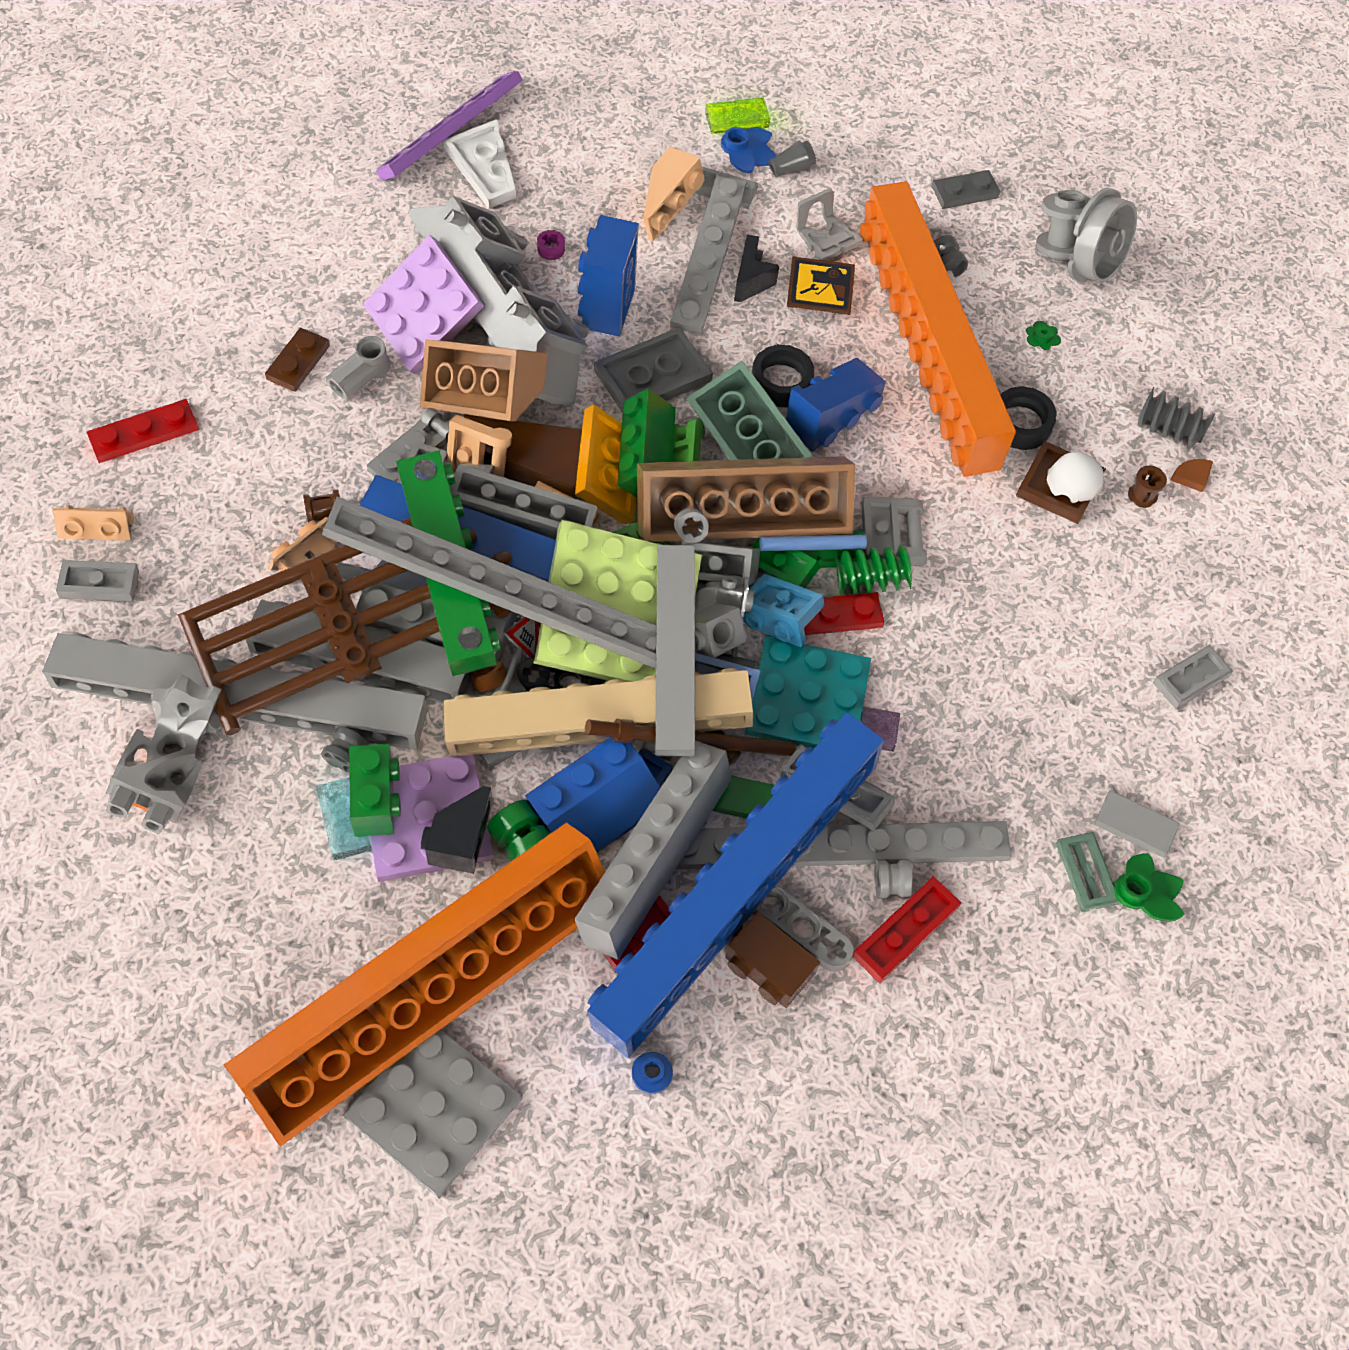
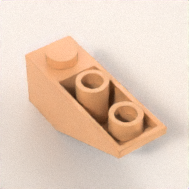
(671, 185)

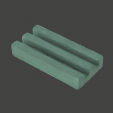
(1074, 875)

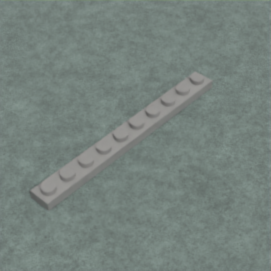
(491, 581)
(887, 842)

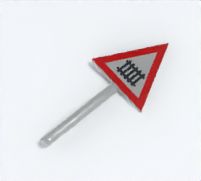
(525, 637)

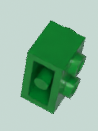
(372, 791)

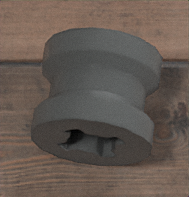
(338, 752)

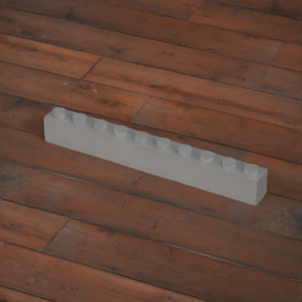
(134, 672)

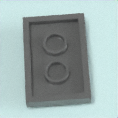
(662, 364)

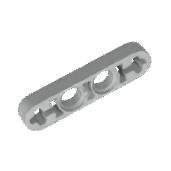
(795, 910)

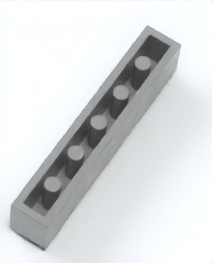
(414, 667)
(653, 851)

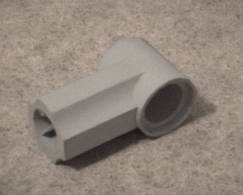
(365, 364)

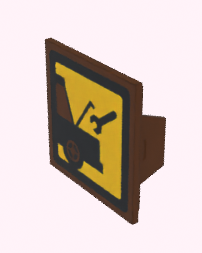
(821, 285)

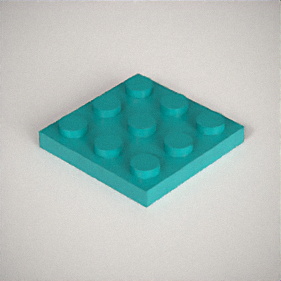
(805, 690)

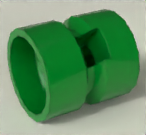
(517, 828)

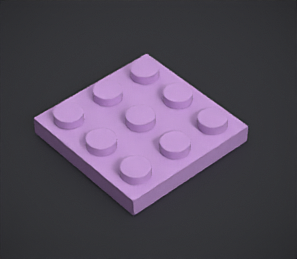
(422, 302)
(424, 791)

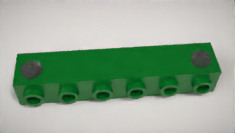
(435, 511)

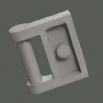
(882, 526)

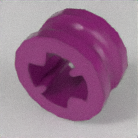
(549, 237)

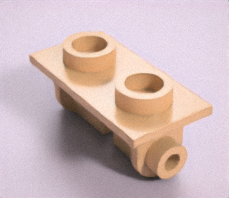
(93, 523)
(310, 541)

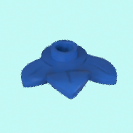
(747, 148)

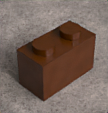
(771, 961)

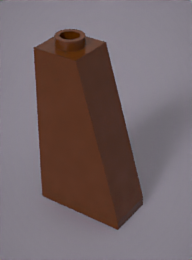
(538, 453)

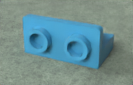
(782, 609)

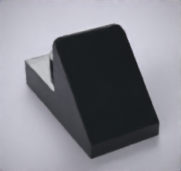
(753, 273)

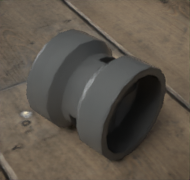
(950, 254)

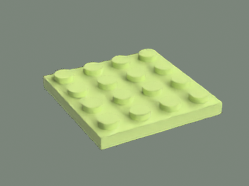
(611, 572)

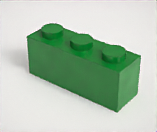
(645, 435)

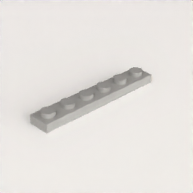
(708, 255)

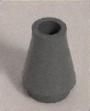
(793, 159)

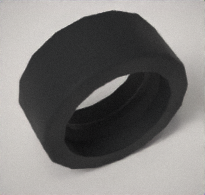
(782, 355)
(1041, 405)

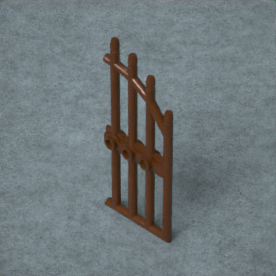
(339, 621)

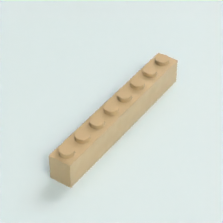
(559, 716)

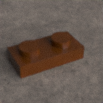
(297, 359)

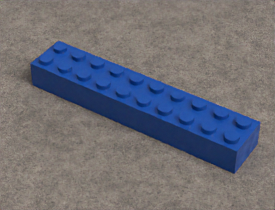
(736, 883)

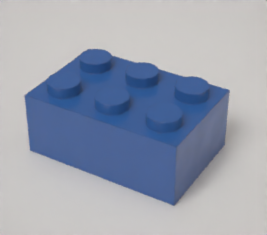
(608, 274)

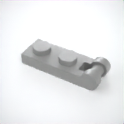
(385, 462)

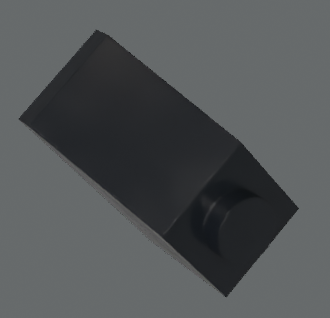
(458, 832)

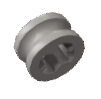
(685, 535)

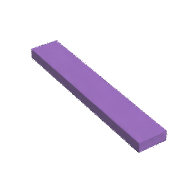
(448, 125)

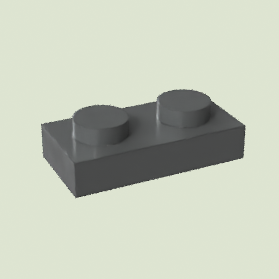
(965, 189)

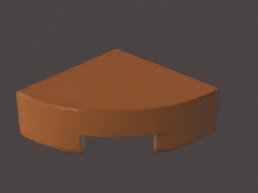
(1193, 473)

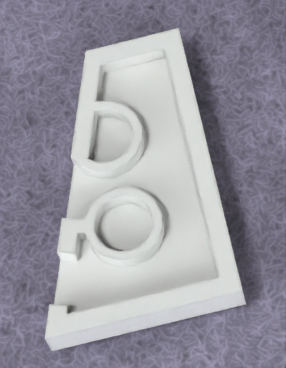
(483, 162)

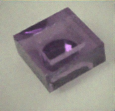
(884, 724)

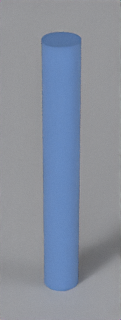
(829, 542)

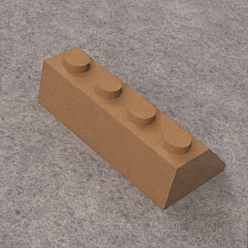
(481, 379)

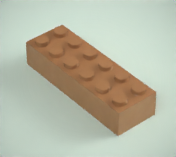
(747, 497)

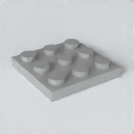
(433, 1110)

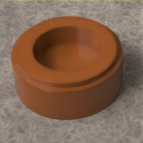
(488, 678)

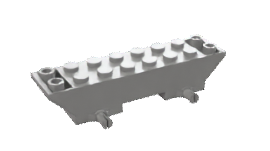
(513, 310)

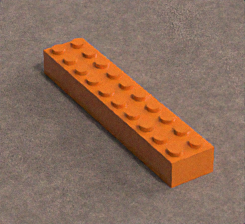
(937, 331)
(417, 985)

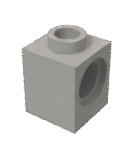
(718, 629)

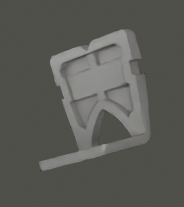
(835, 238)

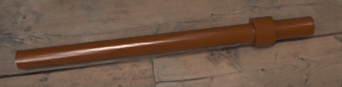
(627, 731)

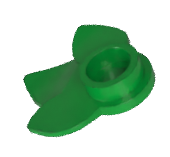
(1152, 889)

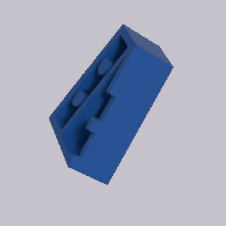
(834, 403)

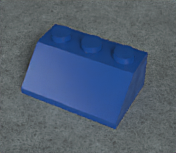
(597, 793)

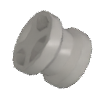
(893, 879)

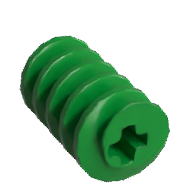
(873, 569)

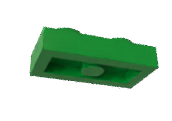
(789, 565)

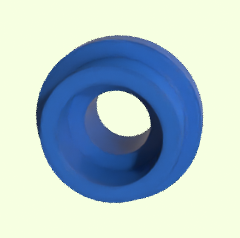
(647, 1084)

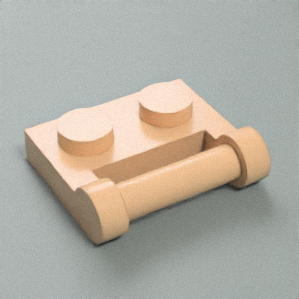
(468, 443)

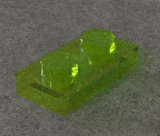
(737, 113)

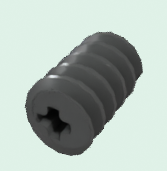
(1174, 418)

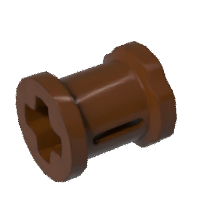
(1154, 484)
(319, 506)

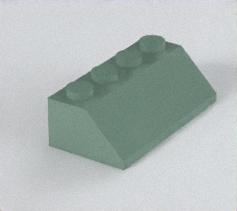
(745, 418)

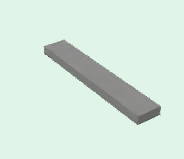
(675, 651)

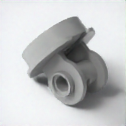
(1088, 232)

